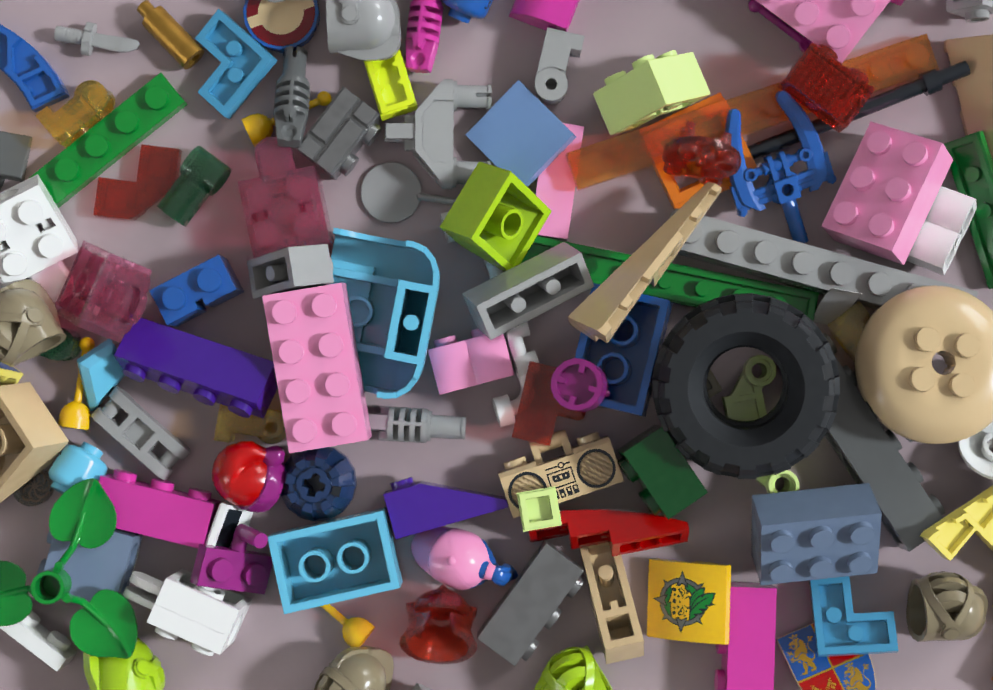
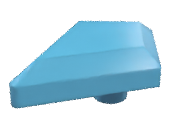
(99, 373)

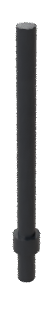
(927, 83)

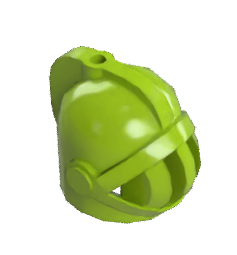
(573, 670)
(137, 672)

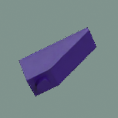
(432, 505)

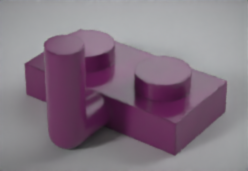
(234, 566)

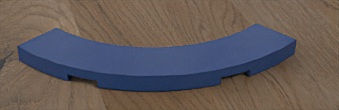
(30, 71)

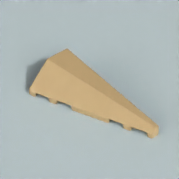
(976, 89)
(613, 300)

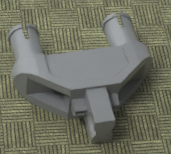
(431, 131)

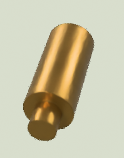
(170, 34)

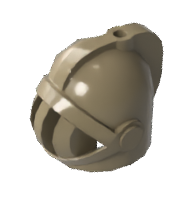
(27, 322)
(945, 608)
(358, 670)

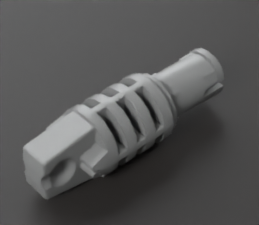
(415, 425)

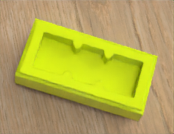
(391, 87)

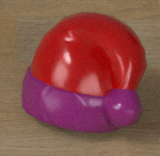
(249, 475)

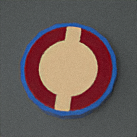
(282, 22)

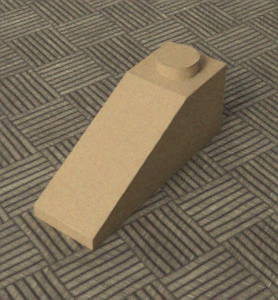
(612, 604)

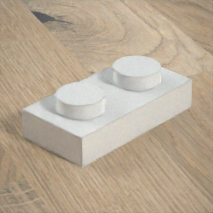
(48, 646)

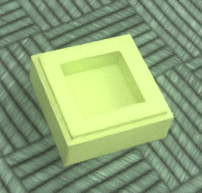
(539, 509)

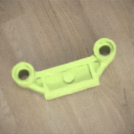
(748, 404)

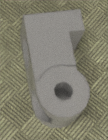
(550, 78)

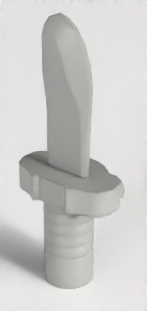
(90, 38)

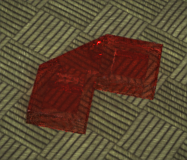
(129, 199)

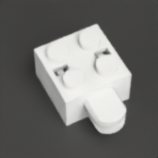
(29, 241)
(188, 611)

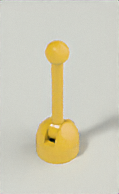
(260, 126)
(76, 413)
(354, 630)

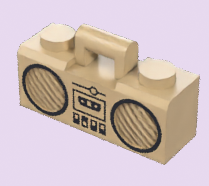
(578, 472)

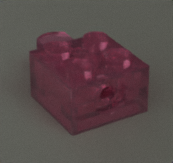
(280, 202)
(104, 292)

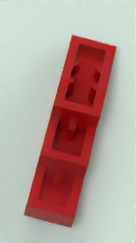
(623, 530)

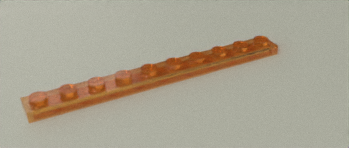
(758, 111)

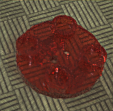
(701, 156)

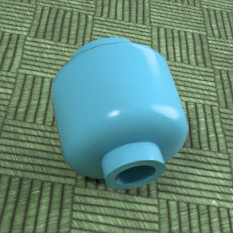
(76, 465)

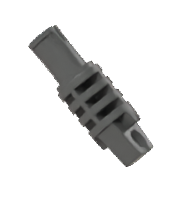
(292, 99)

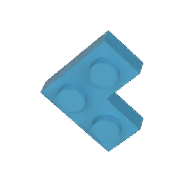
(241, 67)
(843, 631)

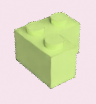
(650, 90)

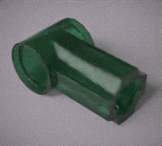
(200, 176)

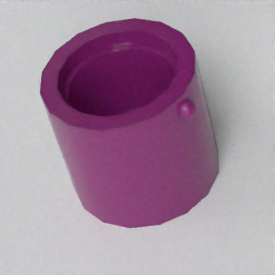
(579, 385)

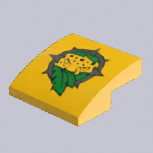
(689, 601)

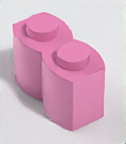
(469, 361)

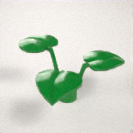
(105, 624)

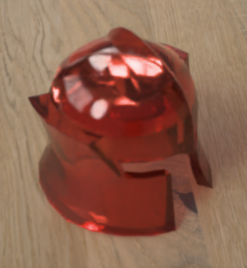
(439, 628)

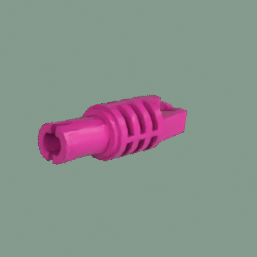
(423, 34)

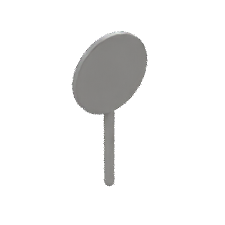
(394, 193)

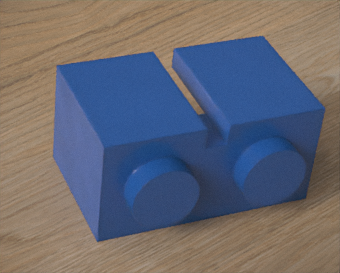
(209, 281)

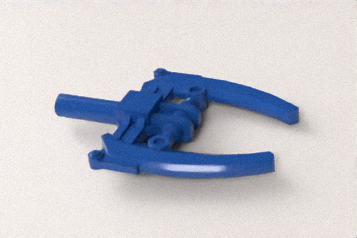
(783, 185)

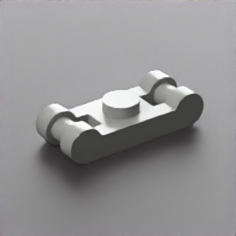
(140, 433)

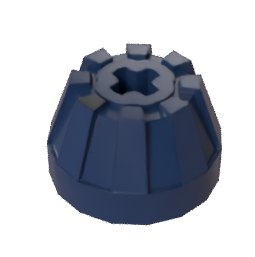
(318, 483)

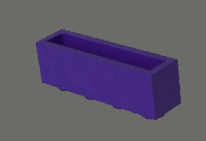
(198, 367)

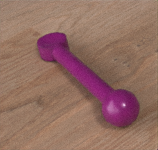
(756, 7)

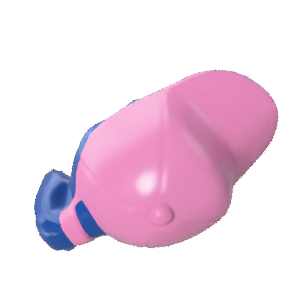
(459, 558)

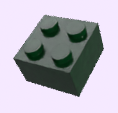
(661, 471)

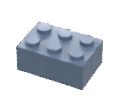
(815, 534)

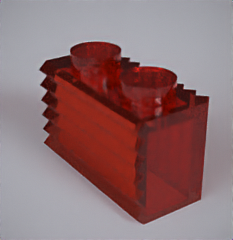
(827, 86)

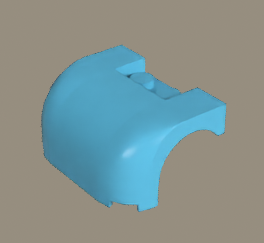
(391, 306)

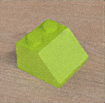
(496, 216)

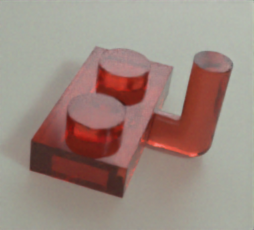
(539, 408)

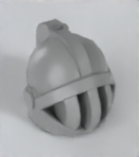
(363, 28)

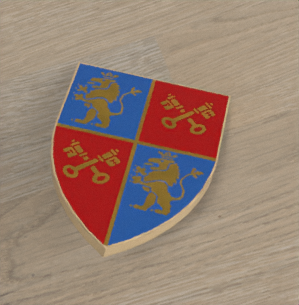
(824, 673)

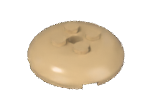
(898, 371)

